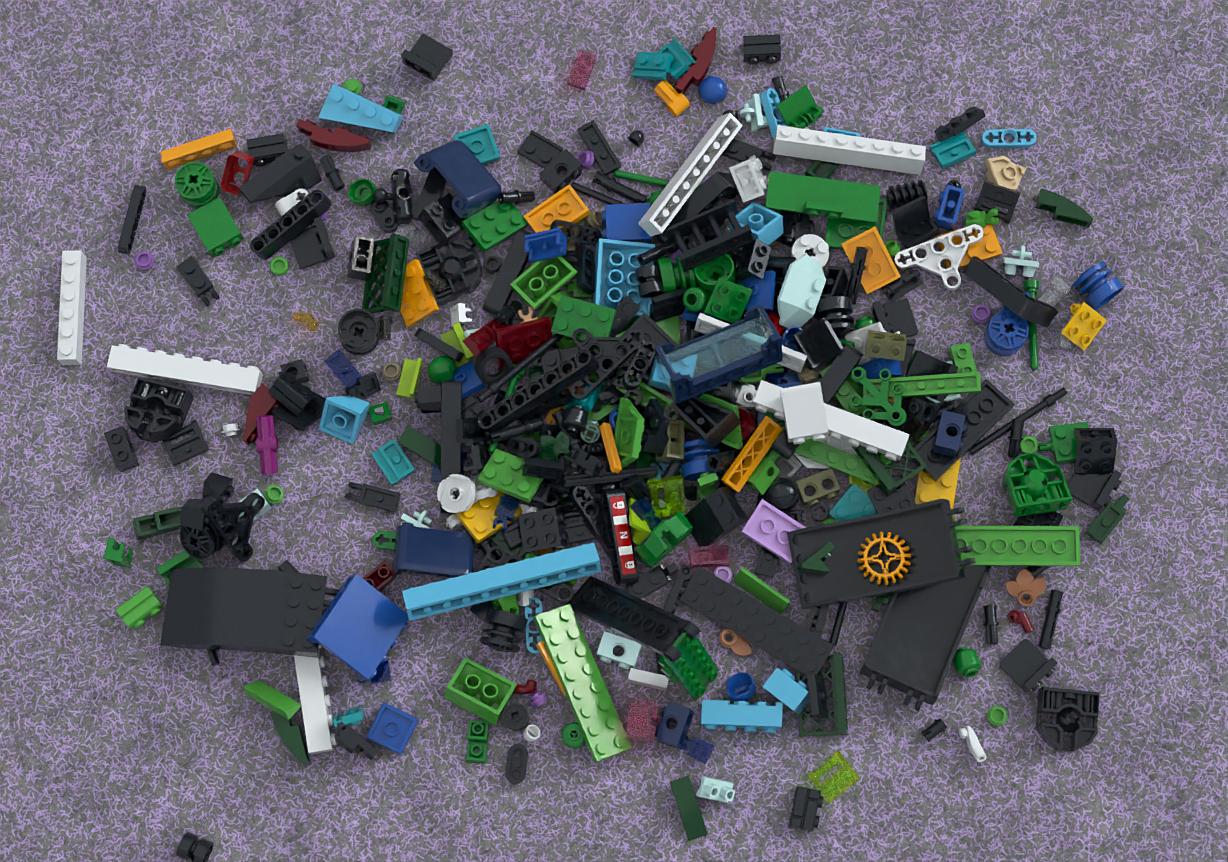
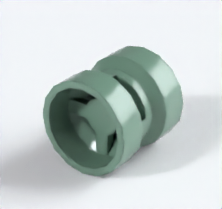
(592, 426)

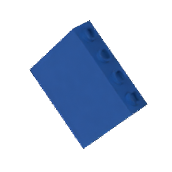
(359, 626)

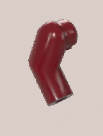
(1020, 618)
(529, 688)

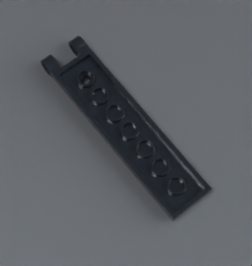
(632, 617)

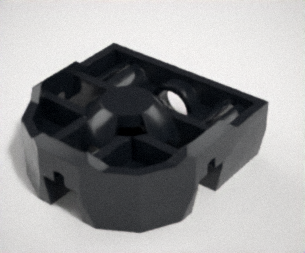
(461, 253)
(161, 425)
(1050, 703)

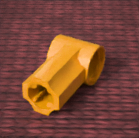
(674, 101)

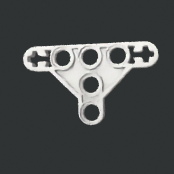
(951, 252)

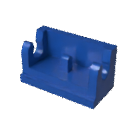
(545, 244)

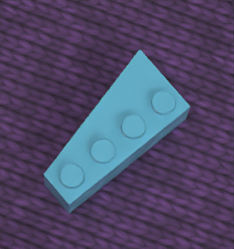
(354, 109)
(741, 715)

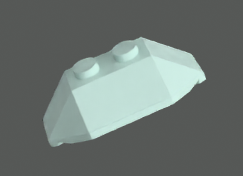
(800, 292)

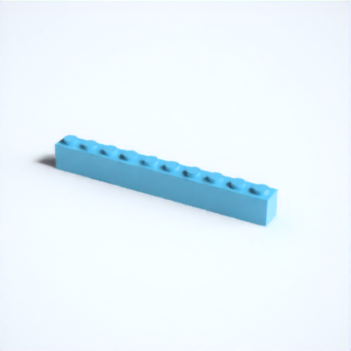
(501, 581)

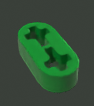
(388, 536)

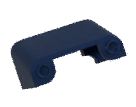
(465, 174)
(432, 552)

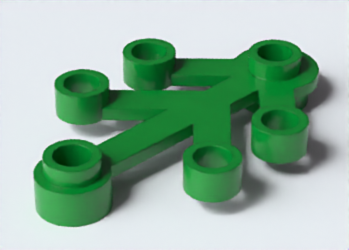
(880, 398)

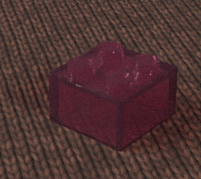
(640, 721)

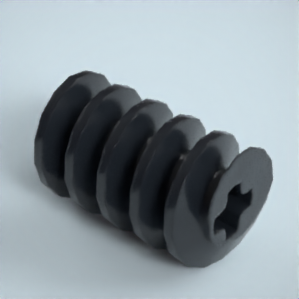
(905, 194)

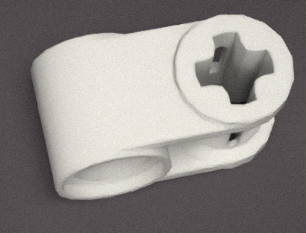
(289, 201)

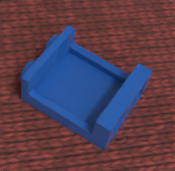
(623, 222)

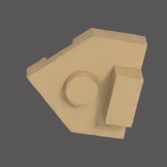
(1004, 172)

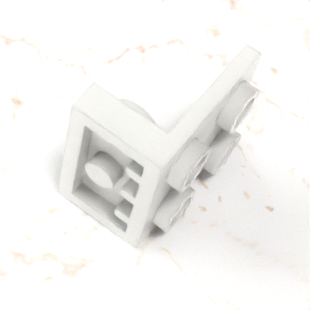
(749, 178)

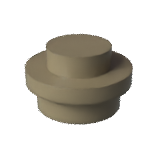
(594, 219)
(391, 371)

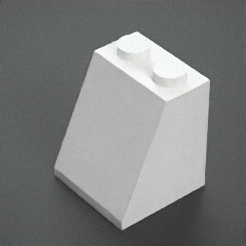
(804, 413)

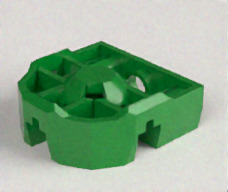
(1031, 495)
(663, 539)

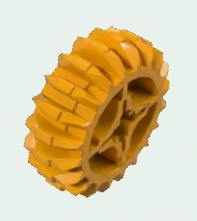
(893, 557)

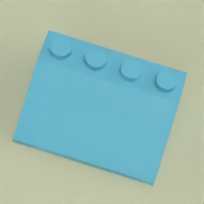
(616, 273)

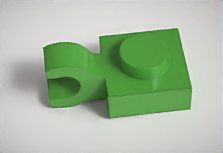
(981, 218)

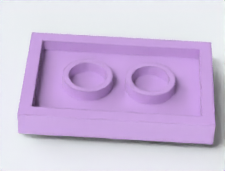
(770, 528)

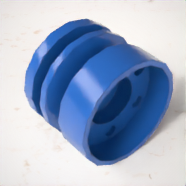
(1098, 286)
(1006, 343)
(697, 454)

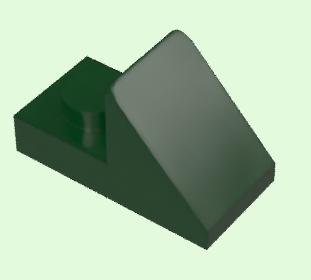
(814, 563)

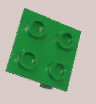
(800, 109)
(728, 300)

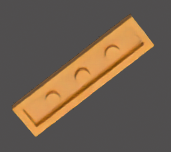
(198, 149)
(752, 454)

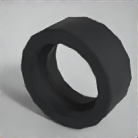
(484, 357)

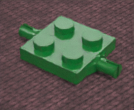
(1062, 442)

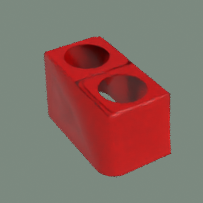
(233, 167)

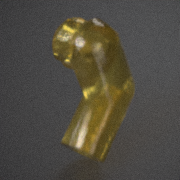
(308, 319)

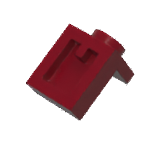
(747, 422)

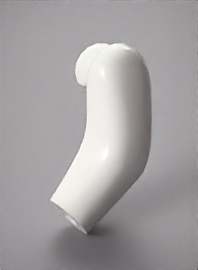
(973, 743)

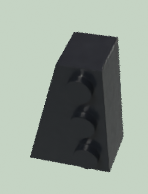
(707, 419)

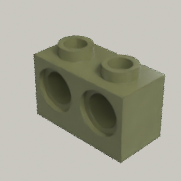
(885, 345)
(675, 446)
(815, 483)

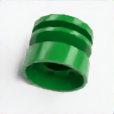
(200, 193)
(709, 272)
(674, 276)

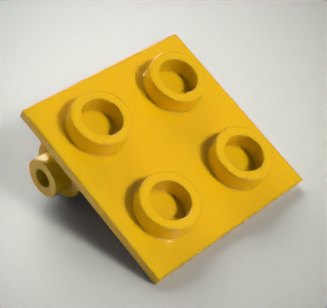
(1083, 325)

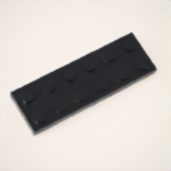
(981, 413)

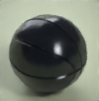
(783, 494)

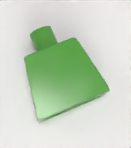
(764, 473)

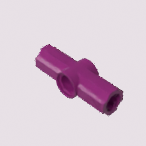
(267, 444)

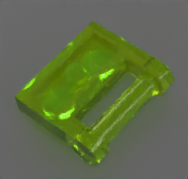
(673, 495)
(838, 781)

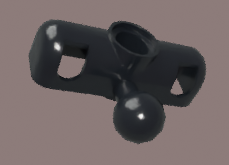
(398, 186)

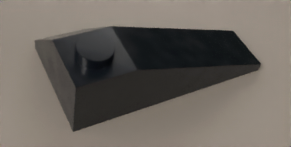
(286, 174)

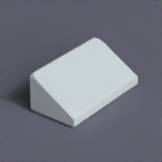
(648, 679)

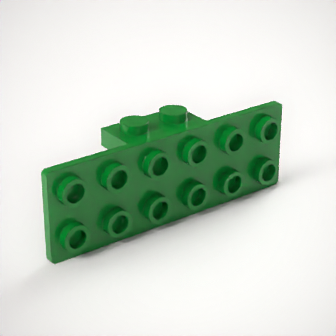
(823, 197)
(693, 668)

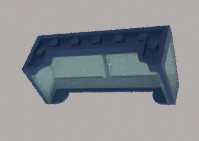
(720, 355)

